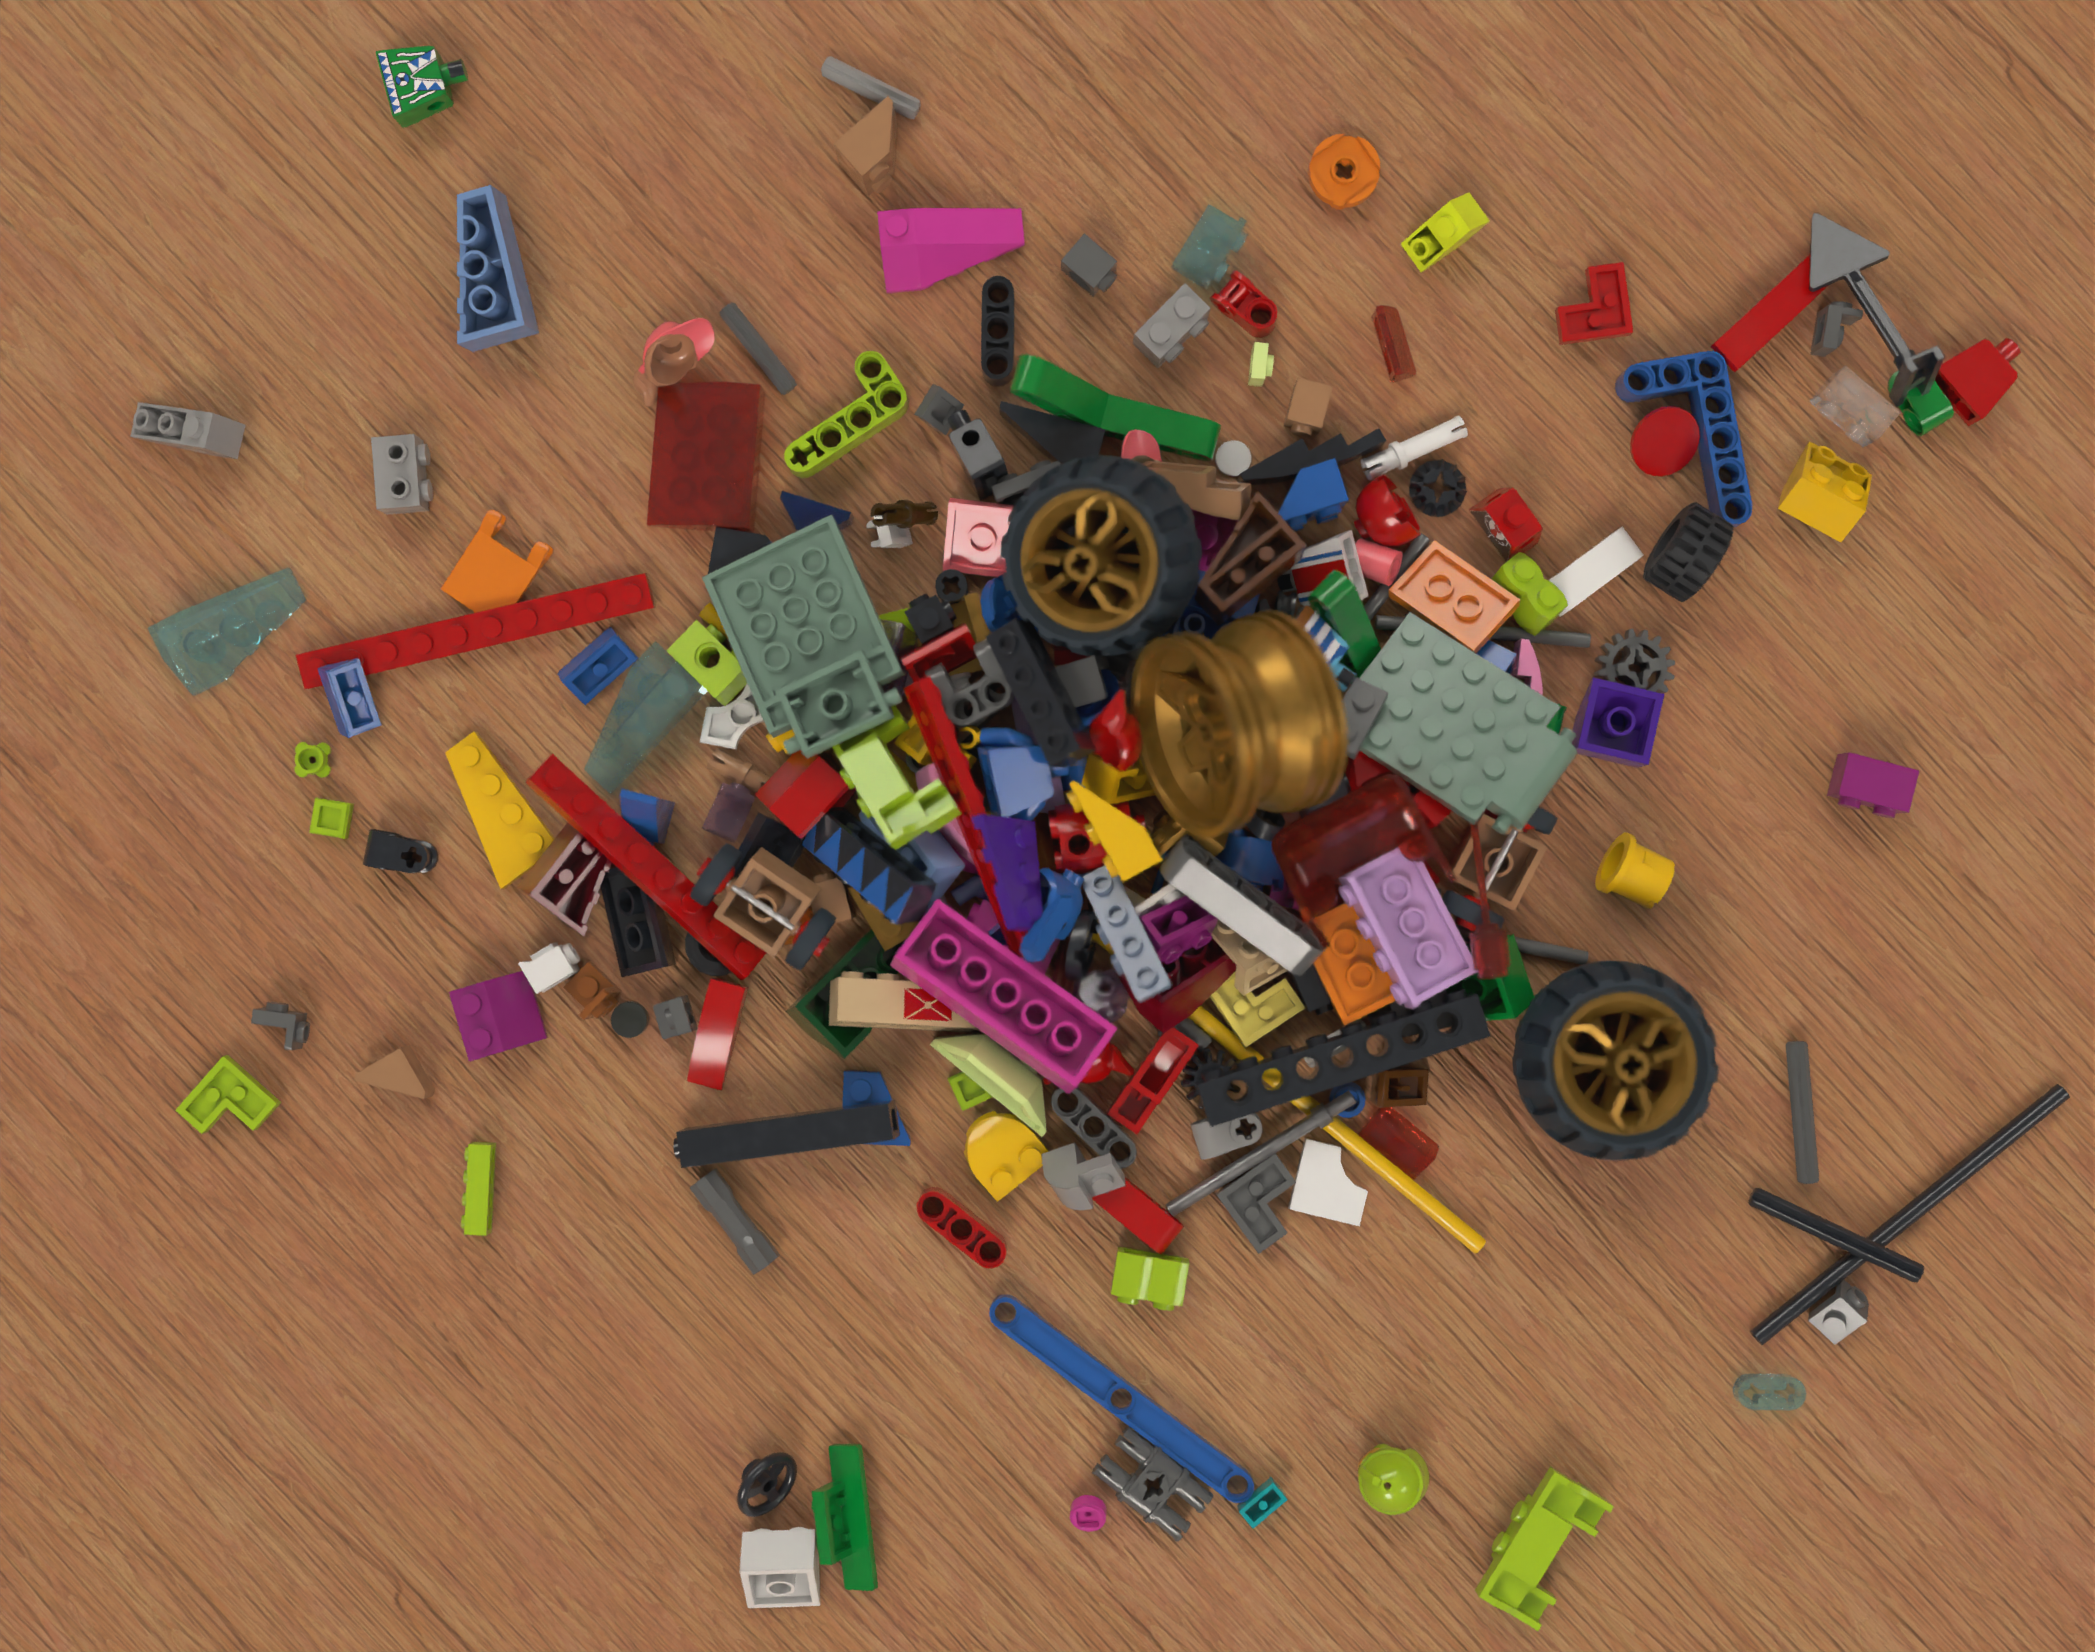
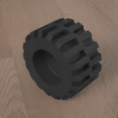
(1688, 552)

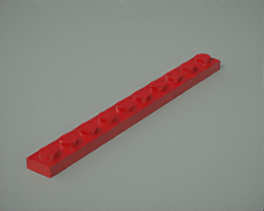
(484, 628)

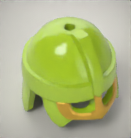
(1402, 1469)

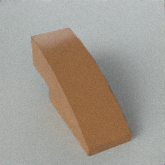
(1202, 492)

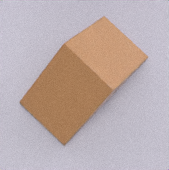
(399, 1073)

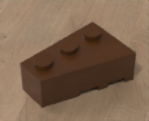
(1249, 561)

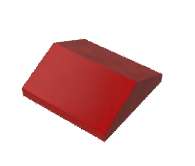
(950, 649)
(802, 792)

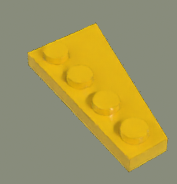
(501, 814)

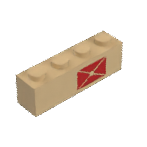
(889, 1004)

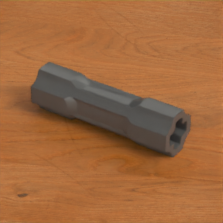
(750, 1242)

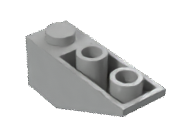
(188, 430)

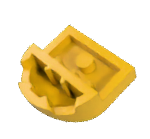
(1002, 1152)

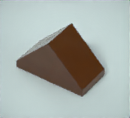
(1400, 1087)

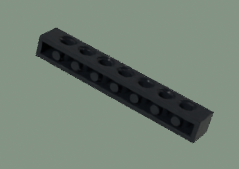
(1467, 1027)

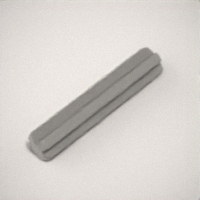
(869, 86)

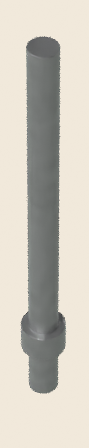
(1320, 1116)

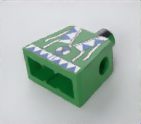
(418, 82)

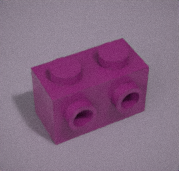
(1872, 783)
(1178, 928)

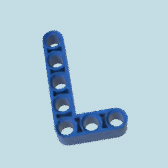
(1724, 422)

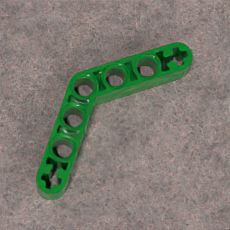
(1082, 402)
(1342, 609)

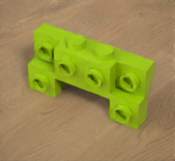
(885, 788)
(1532, 1542)

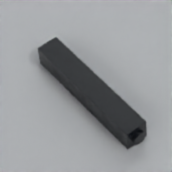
(787, 1134)

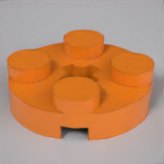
(1341, 191)

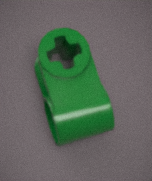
(1924, 411)

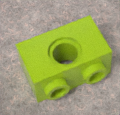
(695, 649)

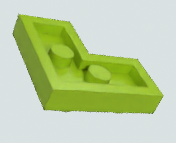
(227, 1088)

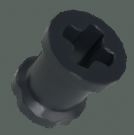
(951, 576)

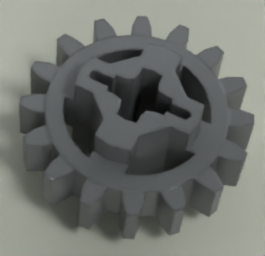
(1633, 653)

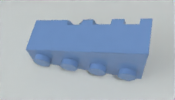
(493, 283)

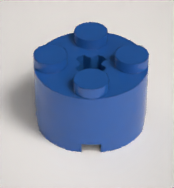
(1252, 860)

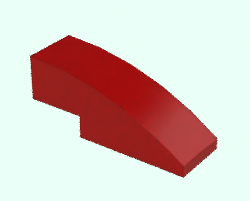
(716, 1033)
(1152, 1079)

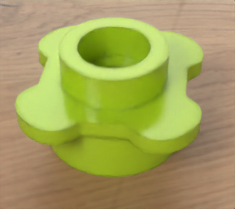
(302, 759)

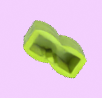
(1539, 598)
(1149, 1277)

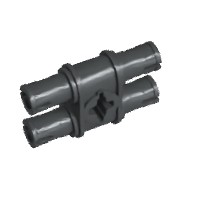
(1152, 1502)

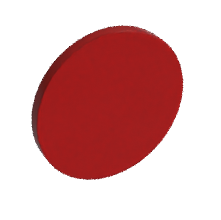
(1664, 441)

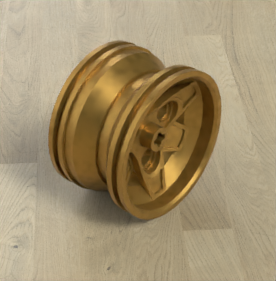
(1239, 722)

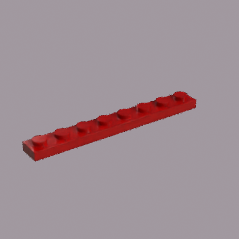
(954, 773)
(641, 863)

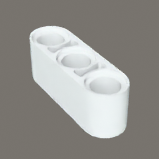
(1596, 567)

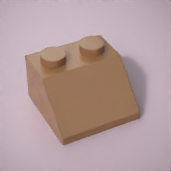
(870, 149)

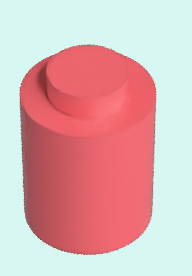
(1378, 561)

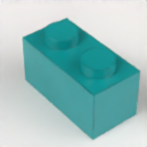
(1262, 1502)

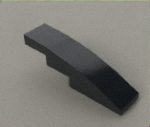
(1288, 462)

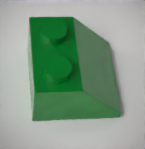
(1503, 996)

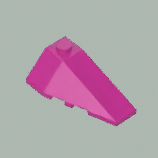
(938, 243)

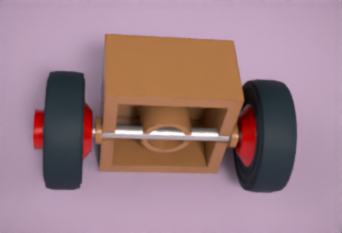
(1507, 865)
(765, 903)

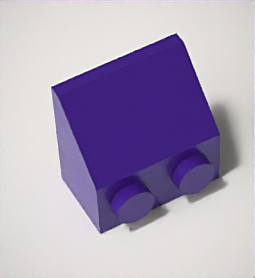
(1617, 723)

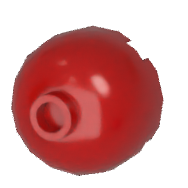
(1385, 514)

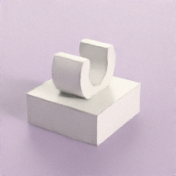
(890, 536)

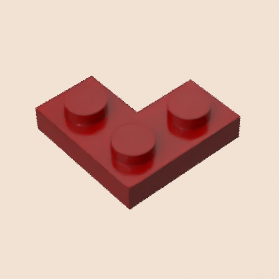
(1605, 314)

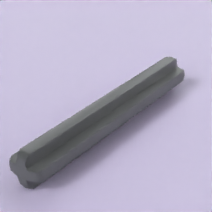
(1802, 1112)

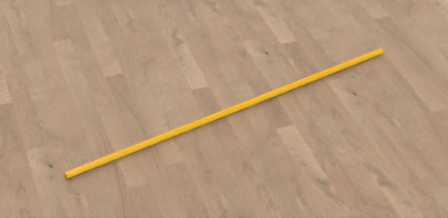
(1230, 1042)

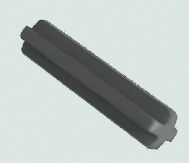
(758, 348)

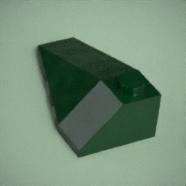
(812, 1007)

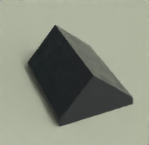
(635, 926)

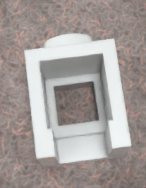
(550, 966)

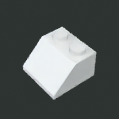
(780, 1568)

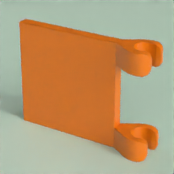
(492, 573)

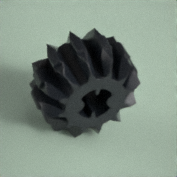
(1204, 1066)

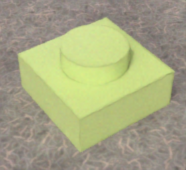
(1260, 364)

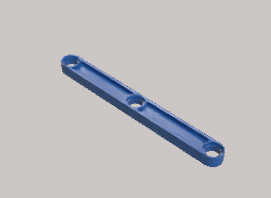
(1141, 1414)

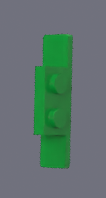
(844, 1519)

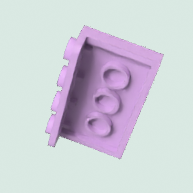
(1407, 927)

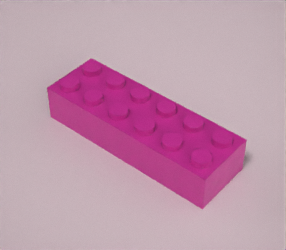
(1003, 996)

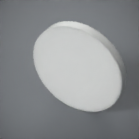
(1233, 458)

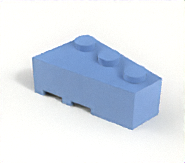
(929, 854)

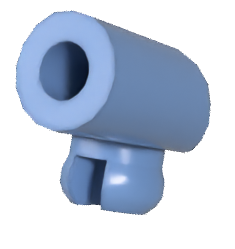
(971, 888)

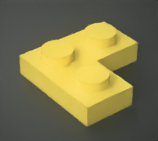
(1256, 1016)

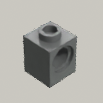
(1089, 266)

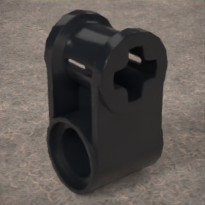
(395, 852)

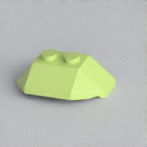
(999, 1074)

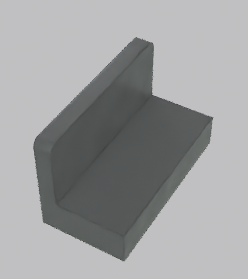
(1084, 679)

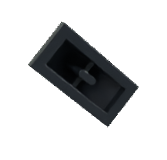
(733, 545)

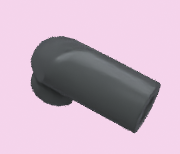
(1193, 1032)

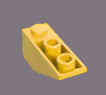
(1122, 838)

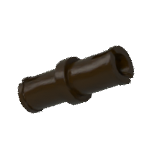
(904, 514)

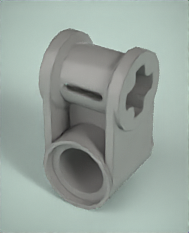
(1224, 1137)

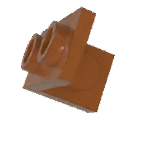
(593, 991)

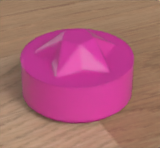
(1088, 1513)

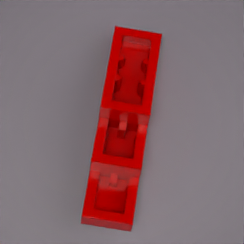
(1767, 317)

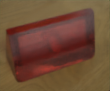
(1393, 343)
(1399, 1141)

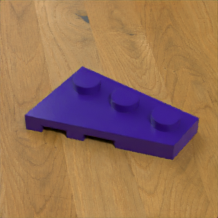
(1014, 858)

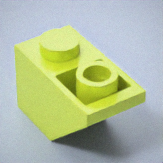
(1445, 231)

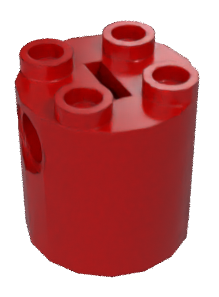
(1080, 856)

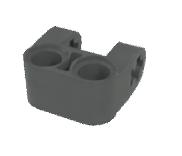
(976, 693)

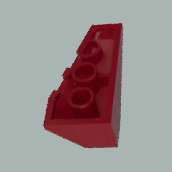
(1192, 981)

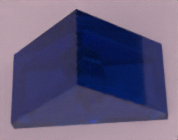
(807, 511)

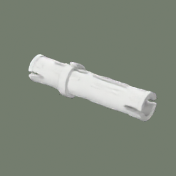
(1401, 453)

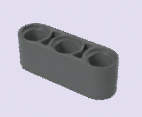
(1099, 1142)

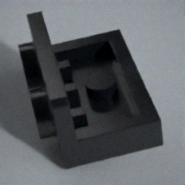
(772, 837)

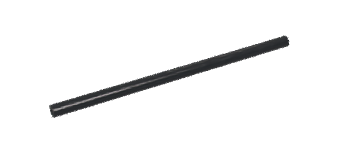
(1912, 1212)

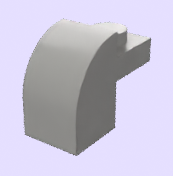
(1079, 1180)

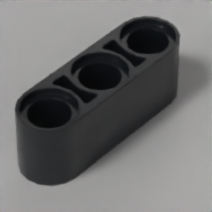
(995, 314)

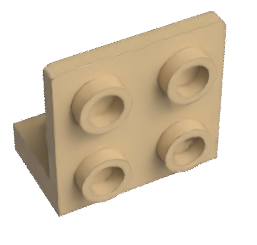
(1252, 964)

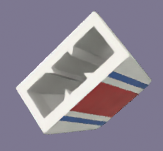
(1319, 561)

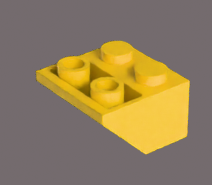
(1826, 492)

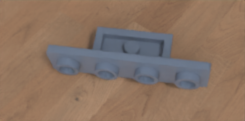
(1126, 934)

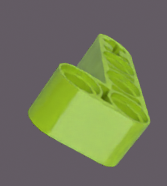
(841, 421)

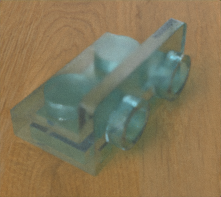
(1209, 246)

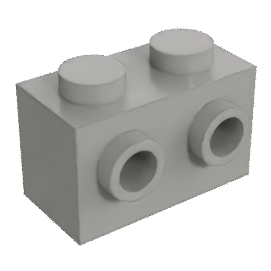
(1171, 326)
(401, 474)

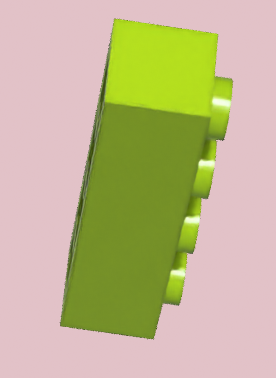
(479, 1188)

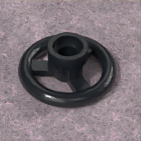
(762, 1479)

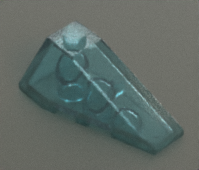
(218, 634)
(645, 711)

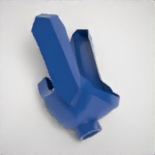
(1061, 907)

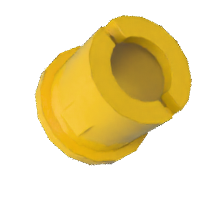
(1634, 872)

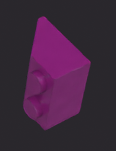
(497, 1015)

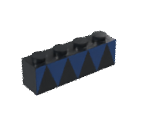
(870, 866)

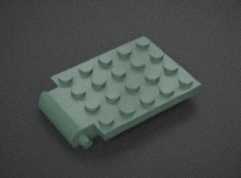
(808, 638)
(1463, 728)

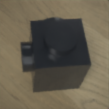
(930, 617)

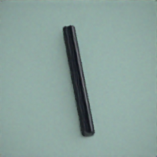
(1836, 1235)

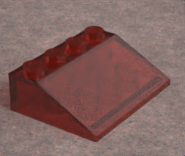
(706, 456)

